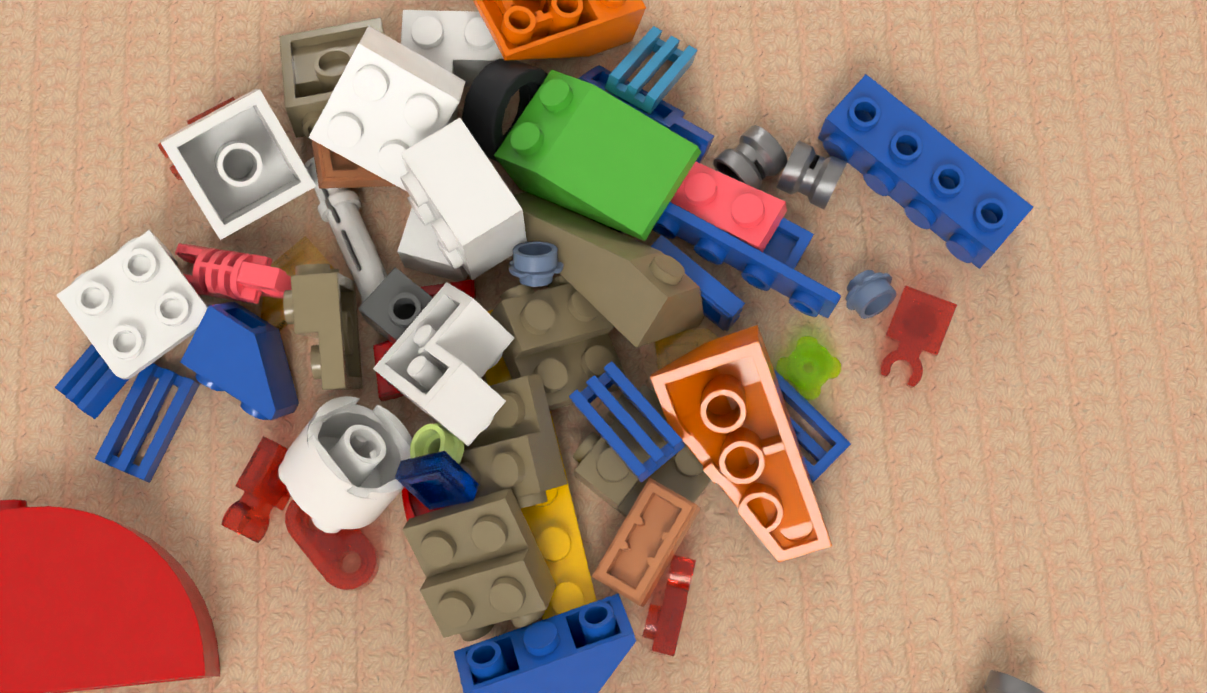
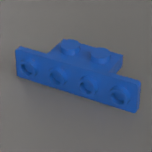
(760, 269)

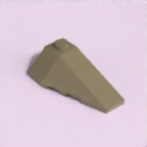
(621, 277)

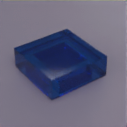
(437, 480)

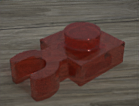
(918, 327)
(262, 492)
(665, 621)

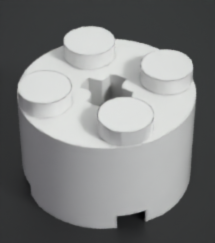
(346, 464)

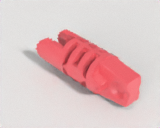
(233, 274)

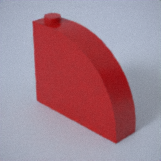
(94, 606)

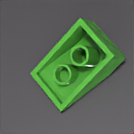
(596, 155)

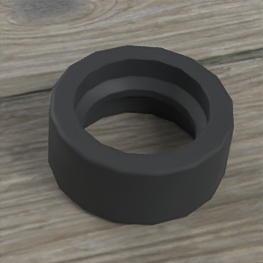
(490, 96)

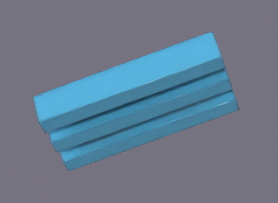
(663, 51)

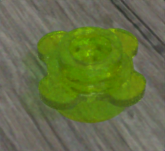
(823, 364)

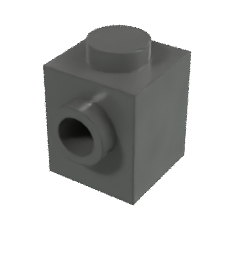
(394, 305)

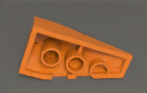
(738, 427)

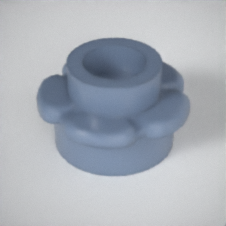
(535, 263)
(870, 293)

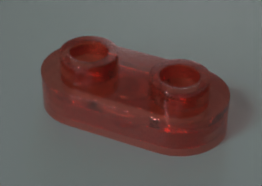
(330, 549)

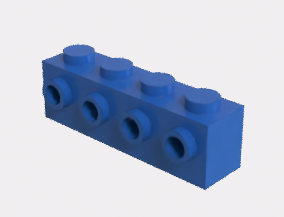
(922, 172)

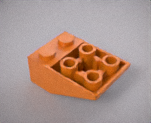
(559, 26)

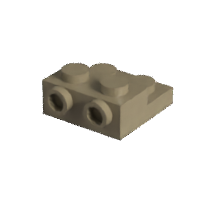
(313, 67)
(326, 309)
(555, 336)
(517, 446)
(611, 478)
(480, 566)

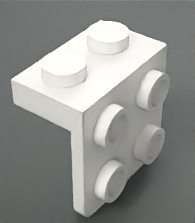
(134, 305)

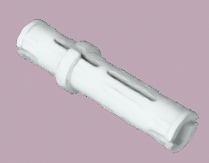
(341, 210)

